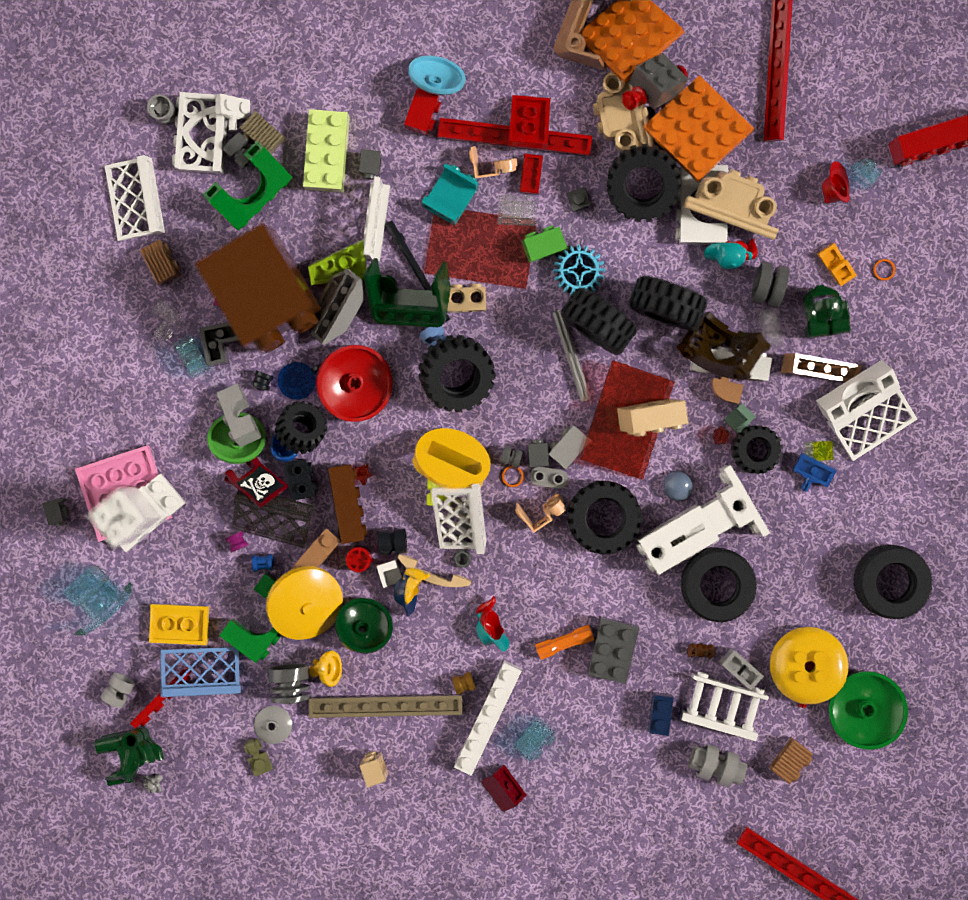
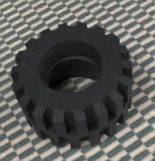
(307, 415)
(773, 449)

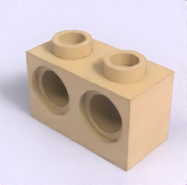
(467, 304)
(373, 768)

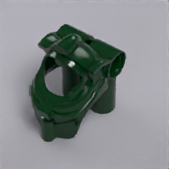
(823, 310)
(134, 751)

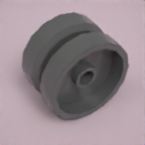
(770, 284)

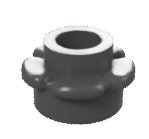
(458, 562)

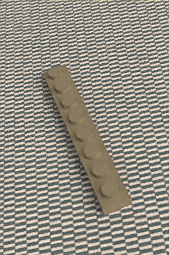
(385, 706)

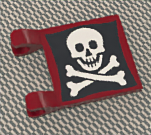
(258, 484)

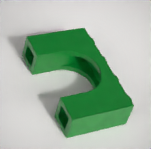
(240, 210)
(247, 642)

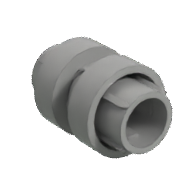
(724, 767)

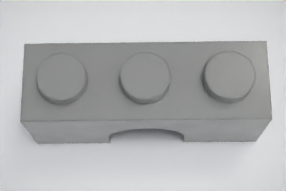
(232, 402)

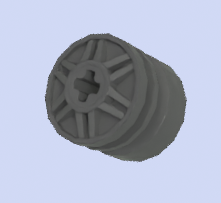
(289, 687)

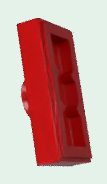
(531, 173)

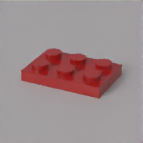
(529, 121)

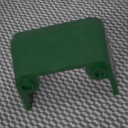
(407, 306)

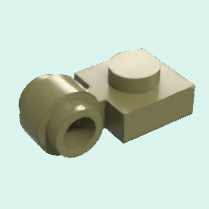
(259, 761)

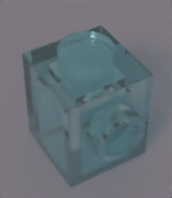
(865, 172)

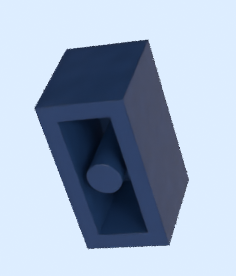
(660, 713)

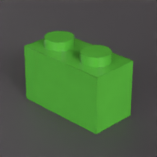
(543, 244)

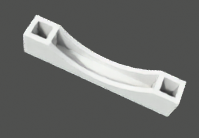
(487, 718)

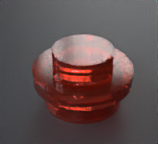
(720, 435)

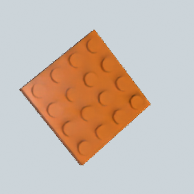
(630, 35)
(698, 128)

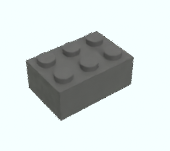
(613, 650)

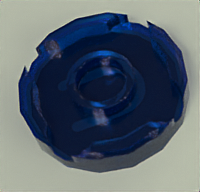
(301, 378)

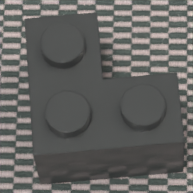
(214, 343)

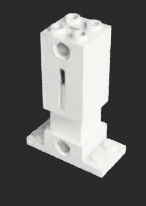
(136, 512)
(700, 525)

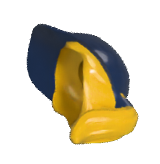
(407, 589)

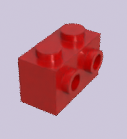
(422, 112)

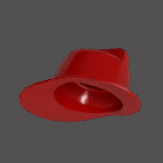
(836, 186)

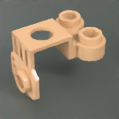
(507, 165)
(553, 507)

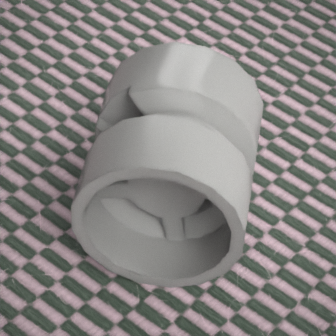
(162, 109)
(117, 691)

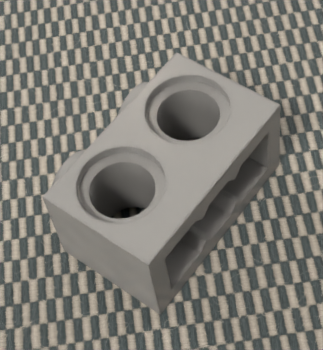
(741, 669)

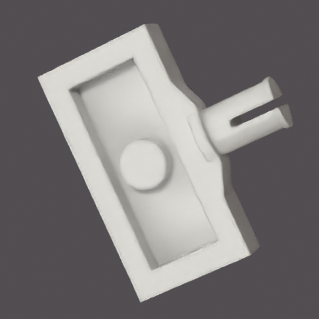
(233, 109)

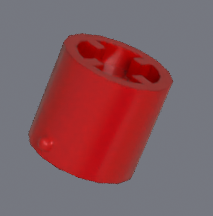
(359, 559)

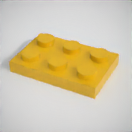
(179, 624)

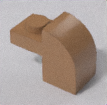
(726, 390)

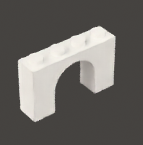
(690, 229)

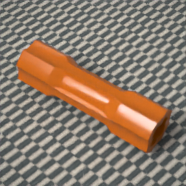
(576, 637)

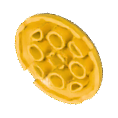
(807, 645)

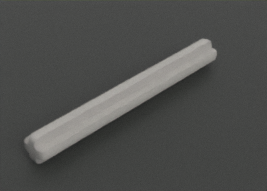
(571, 356)

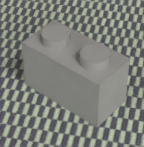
(568, 447)

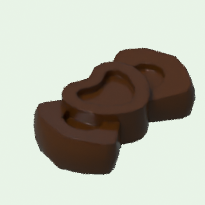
(701, 650)

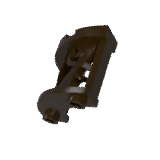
(729, 367)

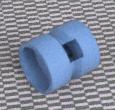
(432, 334)

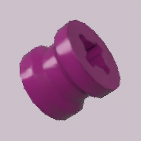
(236, 541)

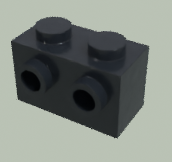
(300, 479)

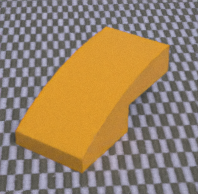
(836, 264)

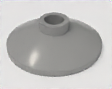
(274, 715)

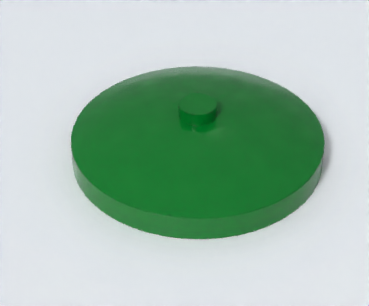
(868, 710)

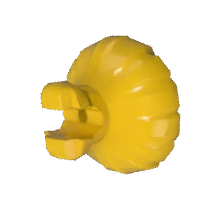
(327, 668)

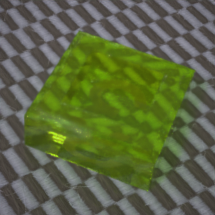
(823, 450)

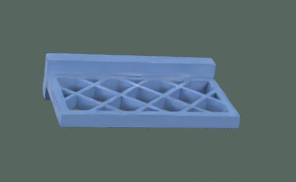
(202, 688)

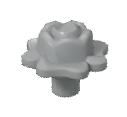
(152, 784)

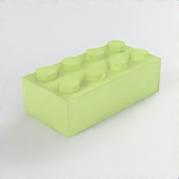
(326, 151)

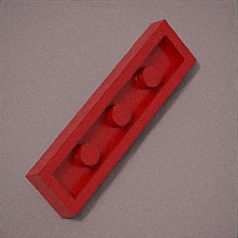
(156, 704)

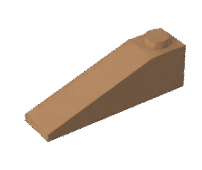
(819, 367)
(318, 551)

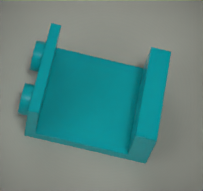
(451, 194)

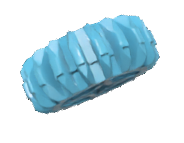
(588, 270)

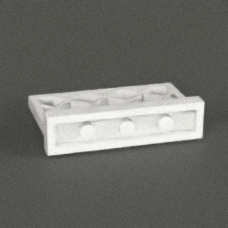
(148, 191)
(375, 219)
(863, 406)
(475, 514)

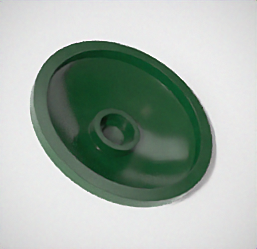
(368, 615)

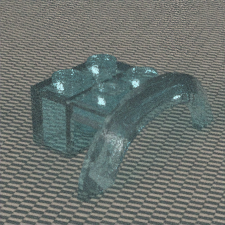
(96, 596)

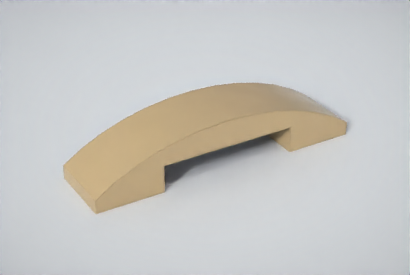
(457, 581)

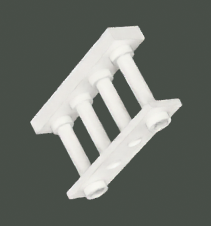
(728, 725)

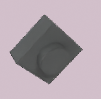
(578, 199)

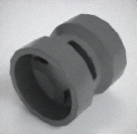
(511, 456)

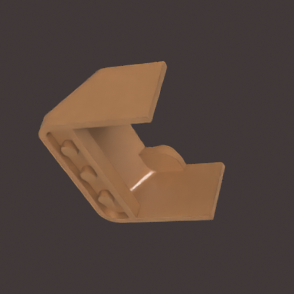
(569, 42)

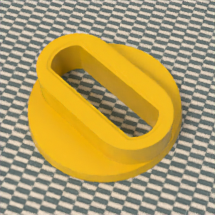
(451, 459)

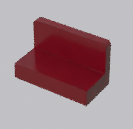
(504, 788)

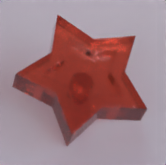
(363, 473)

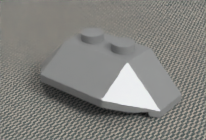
(339, 306)

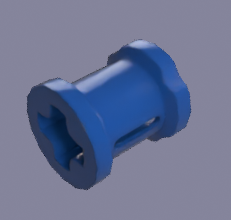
(262, 562)

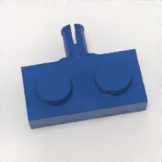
(813, 471)

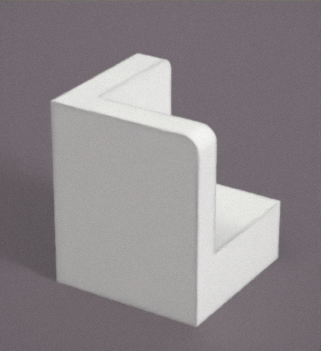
(389, 573)

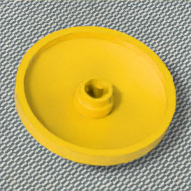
(304, 602)

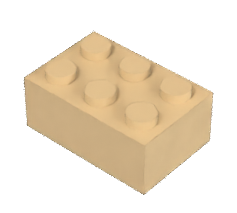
(652, 416)

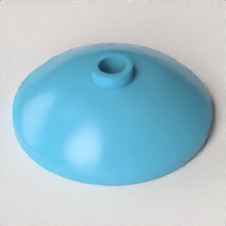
(436, 75)

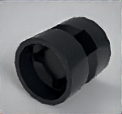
(392, 541)

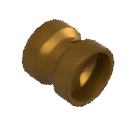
(463, 683)

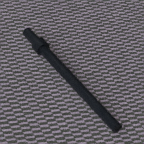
(399, 240)

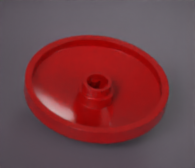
(354, 383)

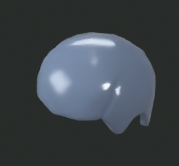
(678, 485)

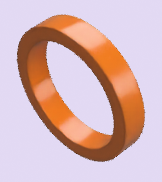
(884, 279)
(522, 476)

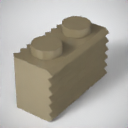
(258, 129)

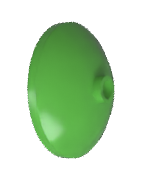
(225, 449)

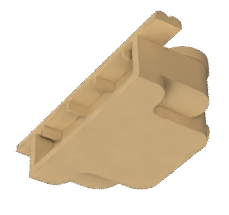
(616, 120)
(735, 202)

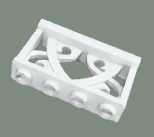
(216, 155)

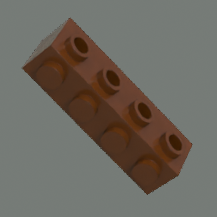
(346, 505)

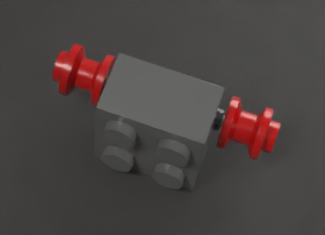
(655, 82)

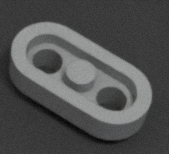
(549, 477)

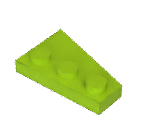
(347, 258)

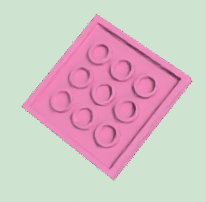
(115, 473)

